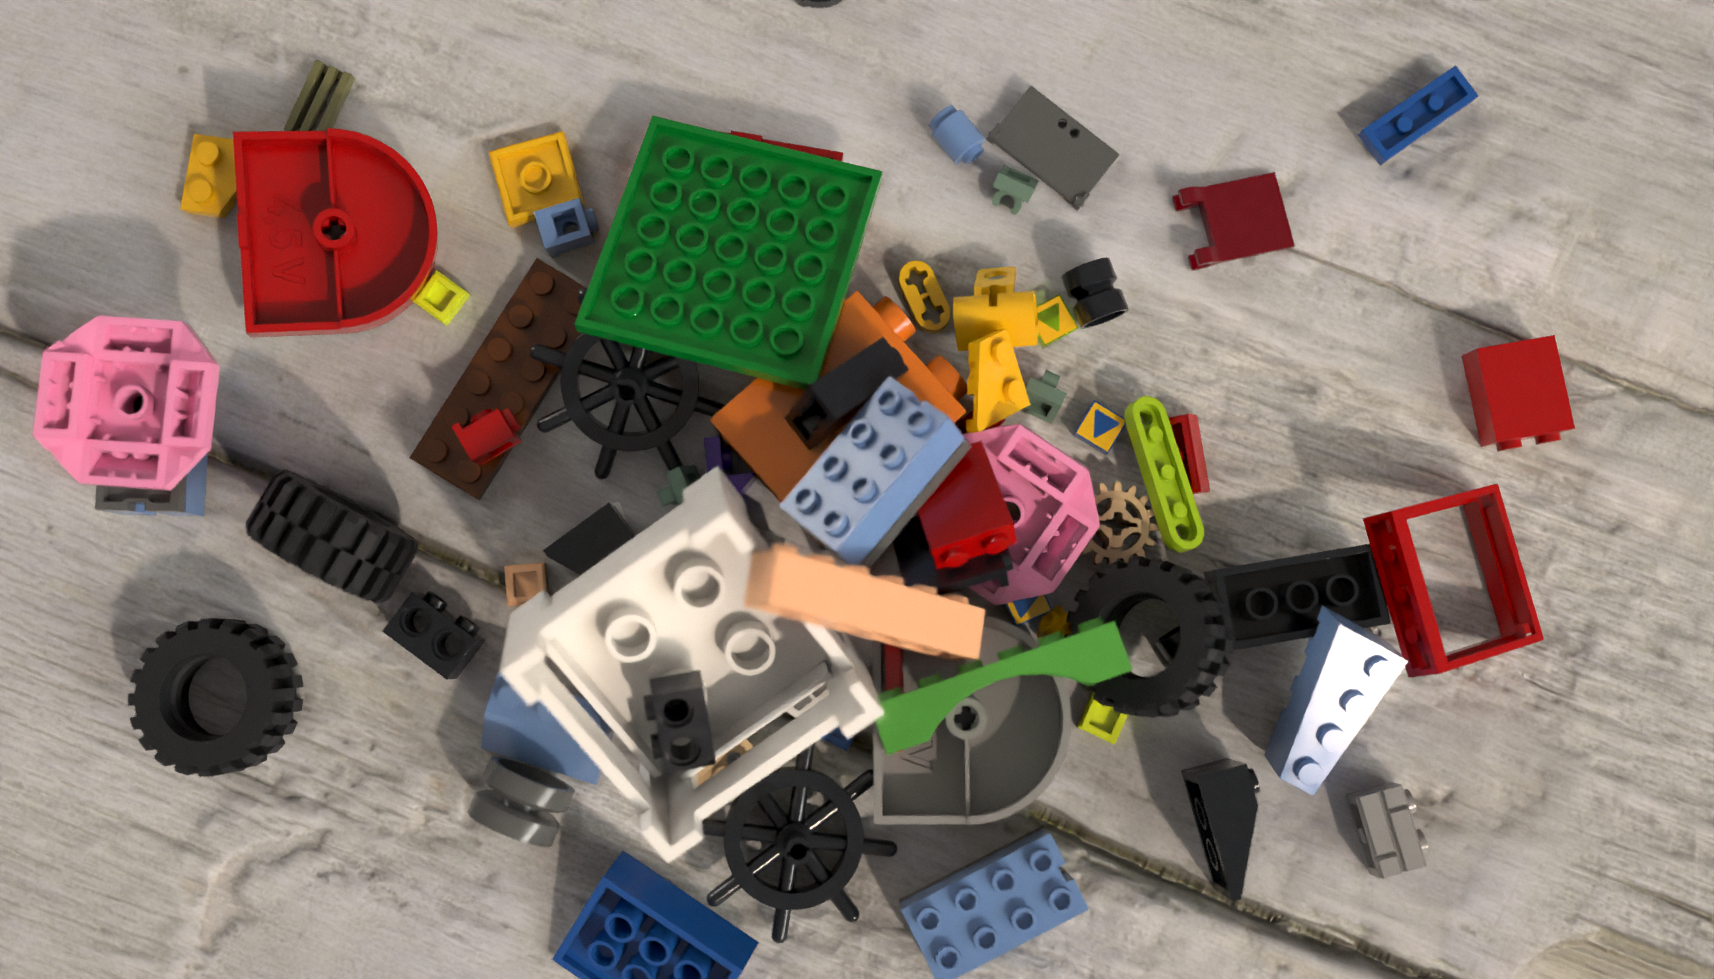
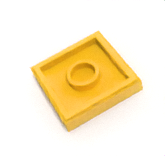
(535, 176)

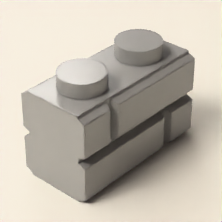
(1387, 829)

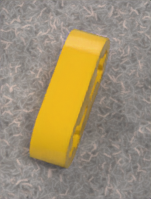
(916, 301)

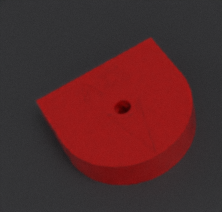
(291, 195)

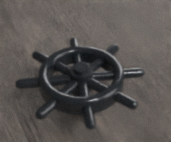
(630, 385)
(793, 841)

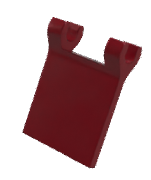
(1239, 219)

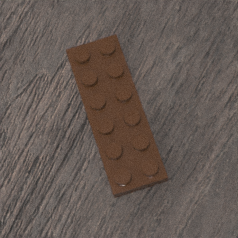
(504, 375)

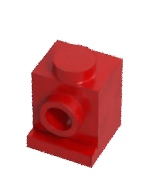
(489, 434)

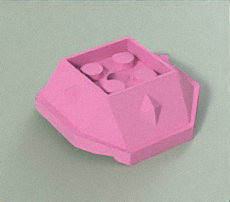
(90, 395)
(1054, 505)

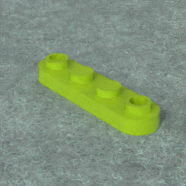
(1164, 474)

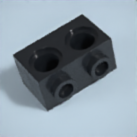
(430, 643)
(683, 721)

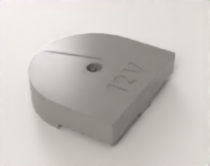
(980, 771)

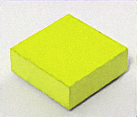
(441, 298)
(1101, 721)

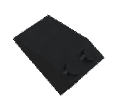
(1225, 818)

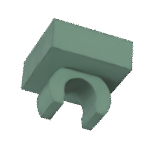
(1014, 184)
(1044, 397)
(679, 479)

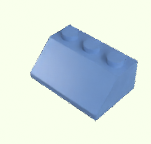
(535, 733)

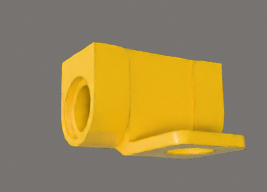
(996, 308)

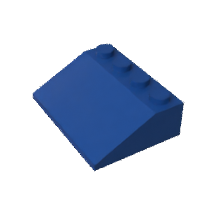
(650, 930)

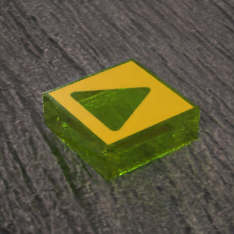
(1054, 321)

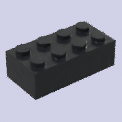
(1285, 595)

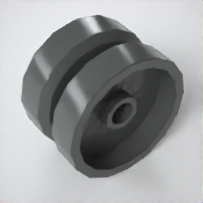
(521, 802)

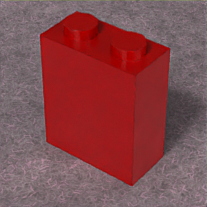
(1518, 393)
(967, 513)

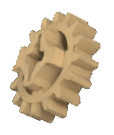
(1139, 526)

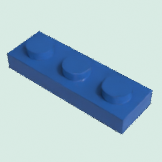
(1417, 115)

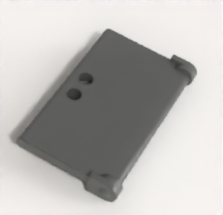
(1052, 150)

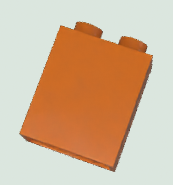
(756, 417)

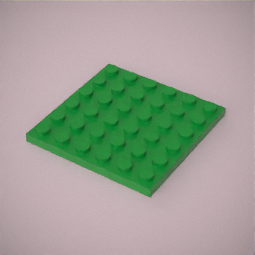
(731, 253)

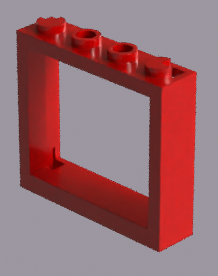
(1408, 594)

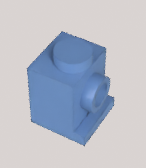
(554, 221)

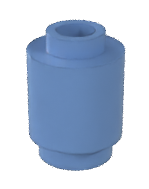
(957, 135)

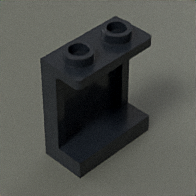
(919, 567)

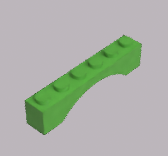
(1084, 657)

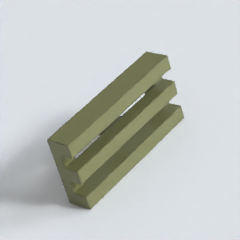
(308, 93)

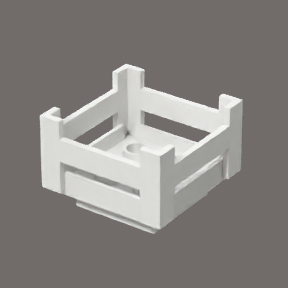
(675, 608)

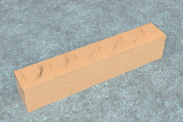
(862, 604)

